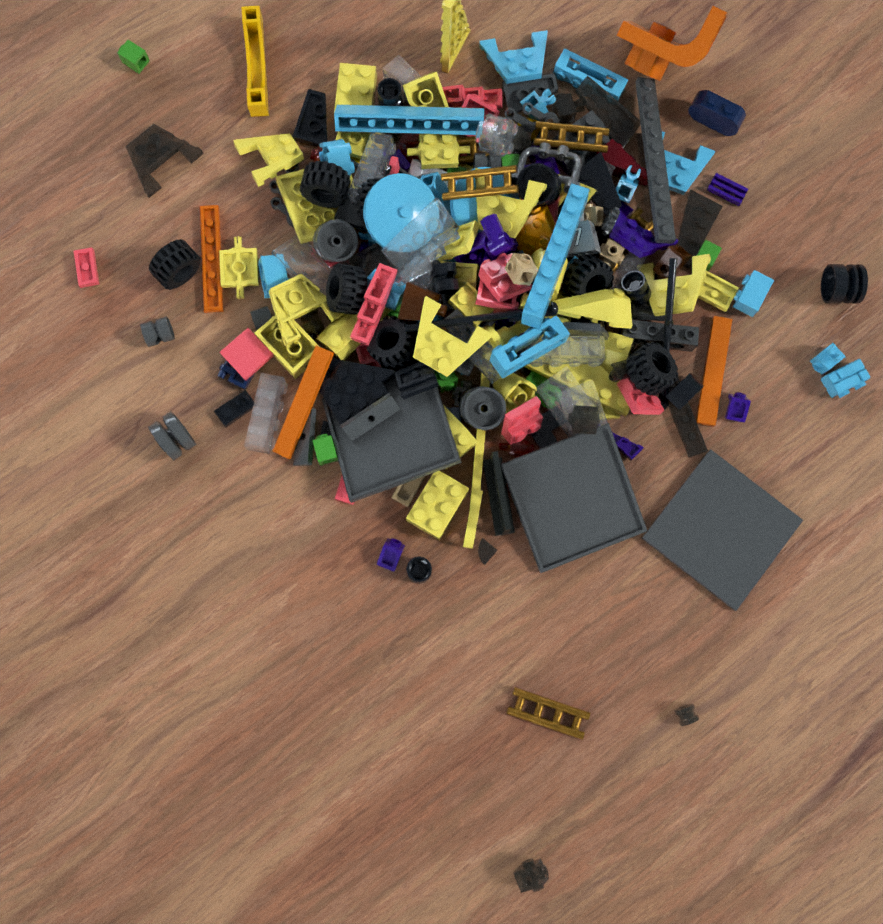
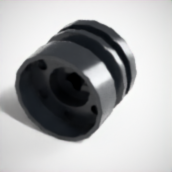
(543, 174)
(844, 283)

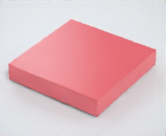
(246, 354)

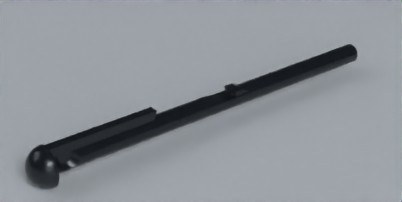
(512, 315)
(668, 319)

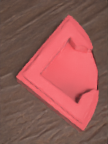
(394, 163)

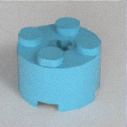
(337, 153)

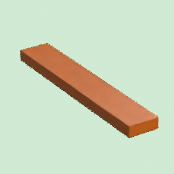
(210, 258)
(714, 371)
(303, 402)

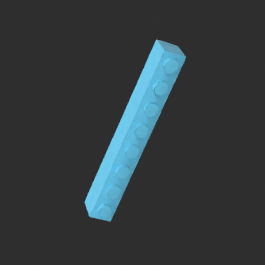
(407, 119)
(555, 256)

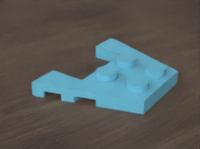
(518, 64)
(683, 171)

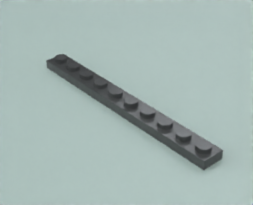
(655, 161)

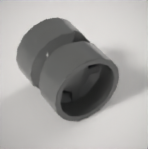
(482, 160)
(157, 331)

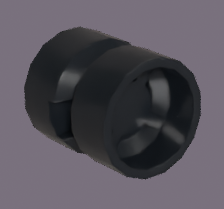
(389, 93)
(445, 278)
(636, 287)
(419, 570)

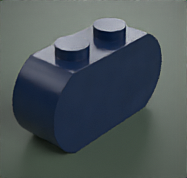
(717, 113)

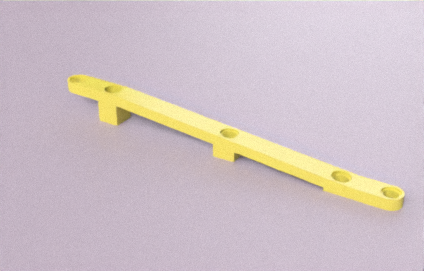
(476, 493)

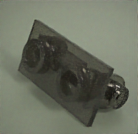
(315, 325)
(619, 371)

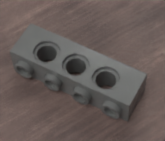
(682, 337)

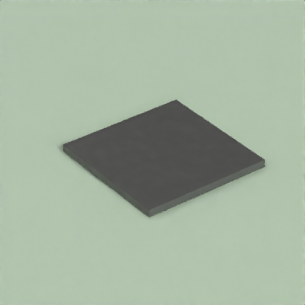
(397, 449)
(573, 498)
(722, 529)

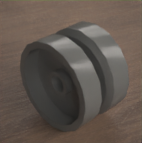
(345, 236)
(471, 404)
(170, 437)

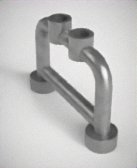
(544, 152)

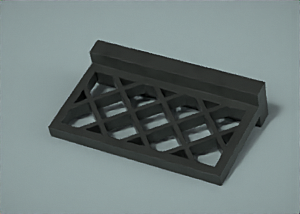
(498, 496)

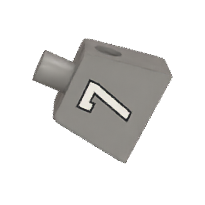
(585, 240)

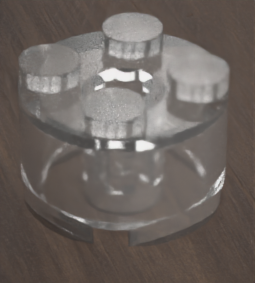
(496, 135)

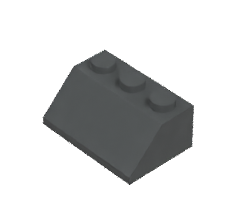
(589, 119)

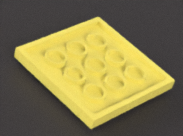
(303, 214)

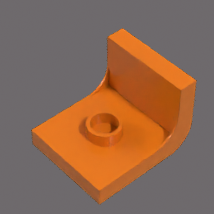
(655, 49)

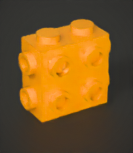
(536, 230)

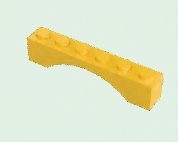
(256, 65)

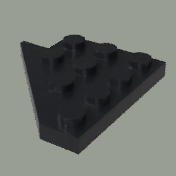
(353, 387)

